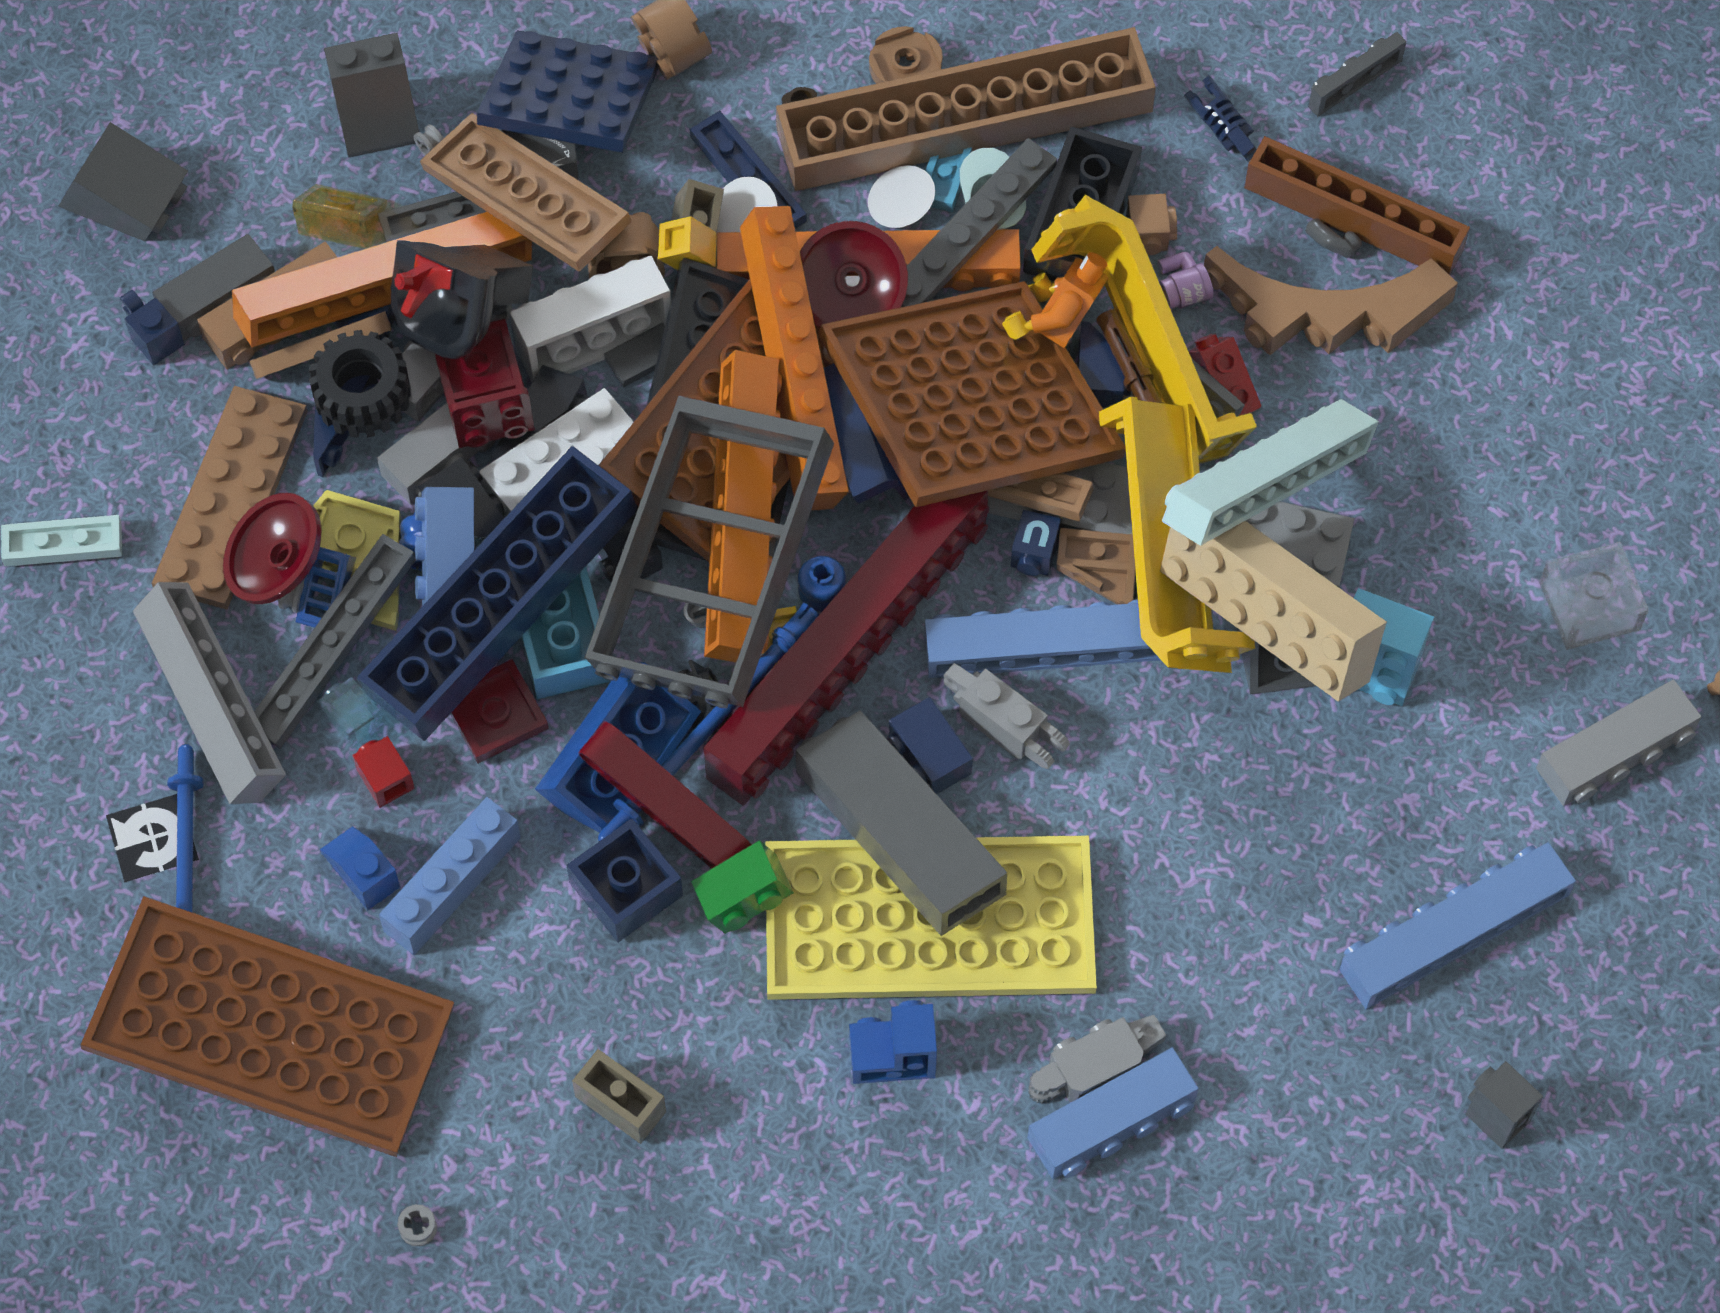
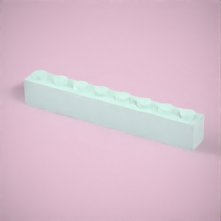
(1268, 472)

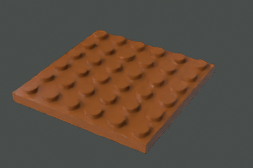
(965, 401)

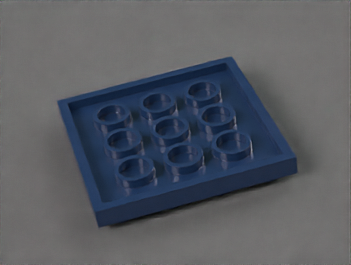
(568, 91)

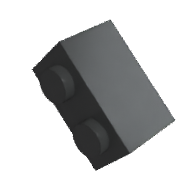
(1502, 1103)

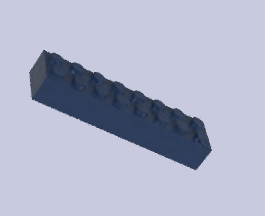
(498, 593)

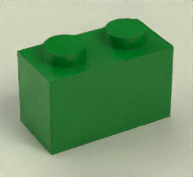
(742, 887)

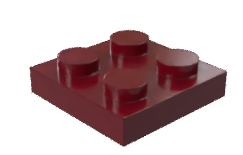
(498, 713)

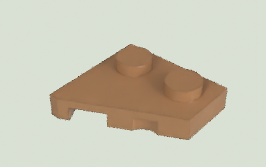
(1099, 562)

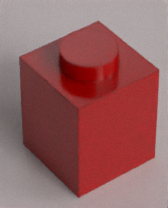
(383, 771)

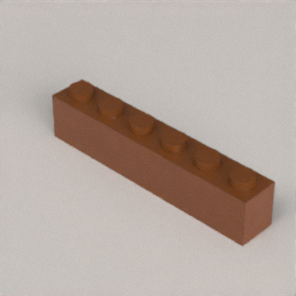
(1355, 206)

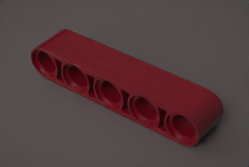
(661, 796)

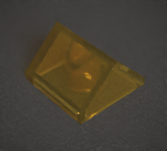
(338, 215)

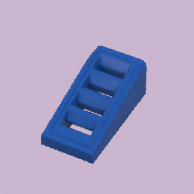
(341, 578)

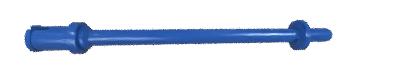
(782, 641)
(185, 783)

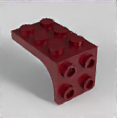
(486, 391)

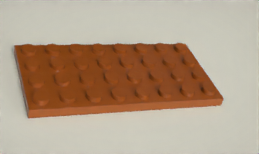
(698, 379)
(268, 1026)

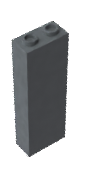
(901, 822)

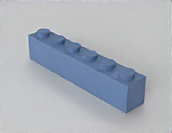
(1036, 639)
(1456, 924)

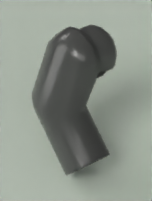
(1330, 240)

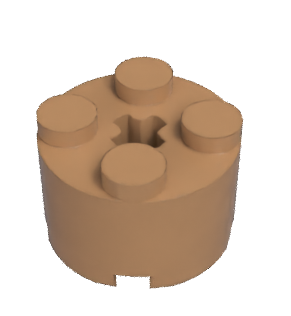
(672, 35)
(633, 243)

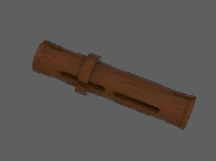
(1113, 327)

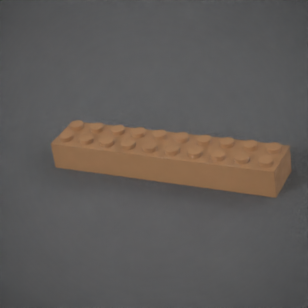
(965, 108)

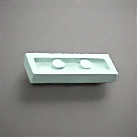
(61, 540)

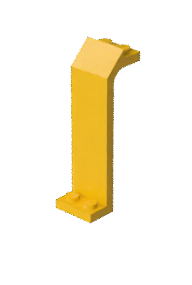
(1145, 314)
(1159, 456)

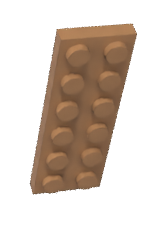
(526, 192)
(235, 474)

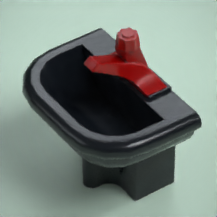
(450, 293)

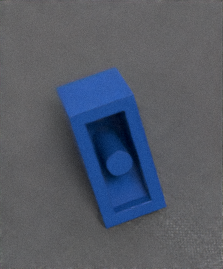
(362, 867)

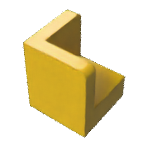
(688, 240)

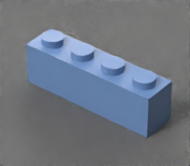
(445, 537)
(450, 876)
(1113, 1114)

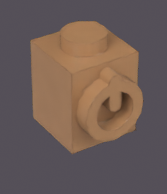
(1153, 221)

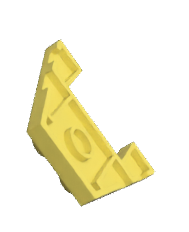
(353, 529)

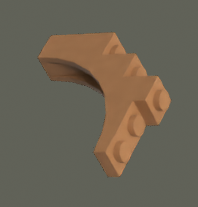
(1330, 317)

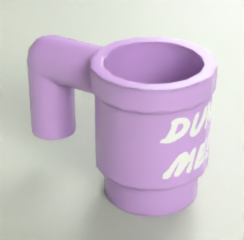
(1185, 286)

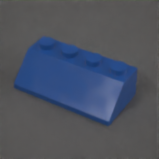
(647, 717)

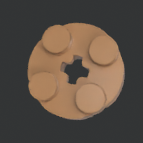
(901, 42)

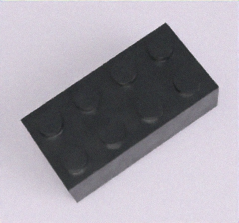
(1089, 167)

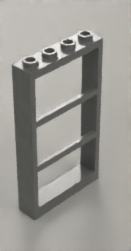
(738, 427)

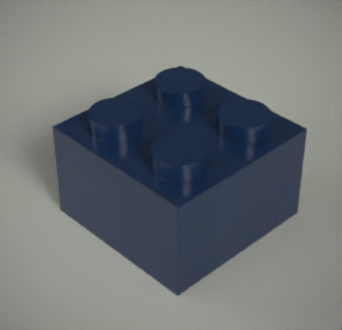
(625, 880)

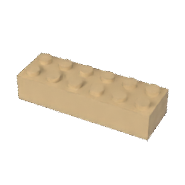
(1280, 605)

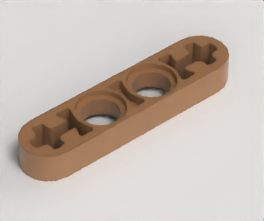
(307, 349)

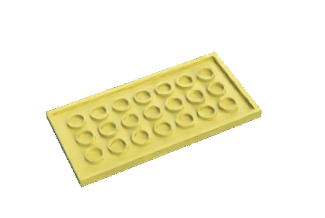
(862, 938)

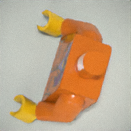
(1068, 301)

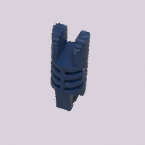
(1223, 119)

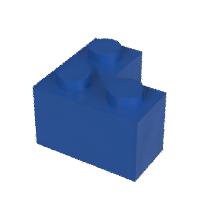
(895, 1048)

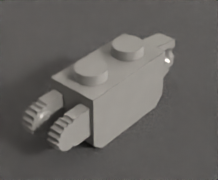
(1004, 715)
(1096, 1058)

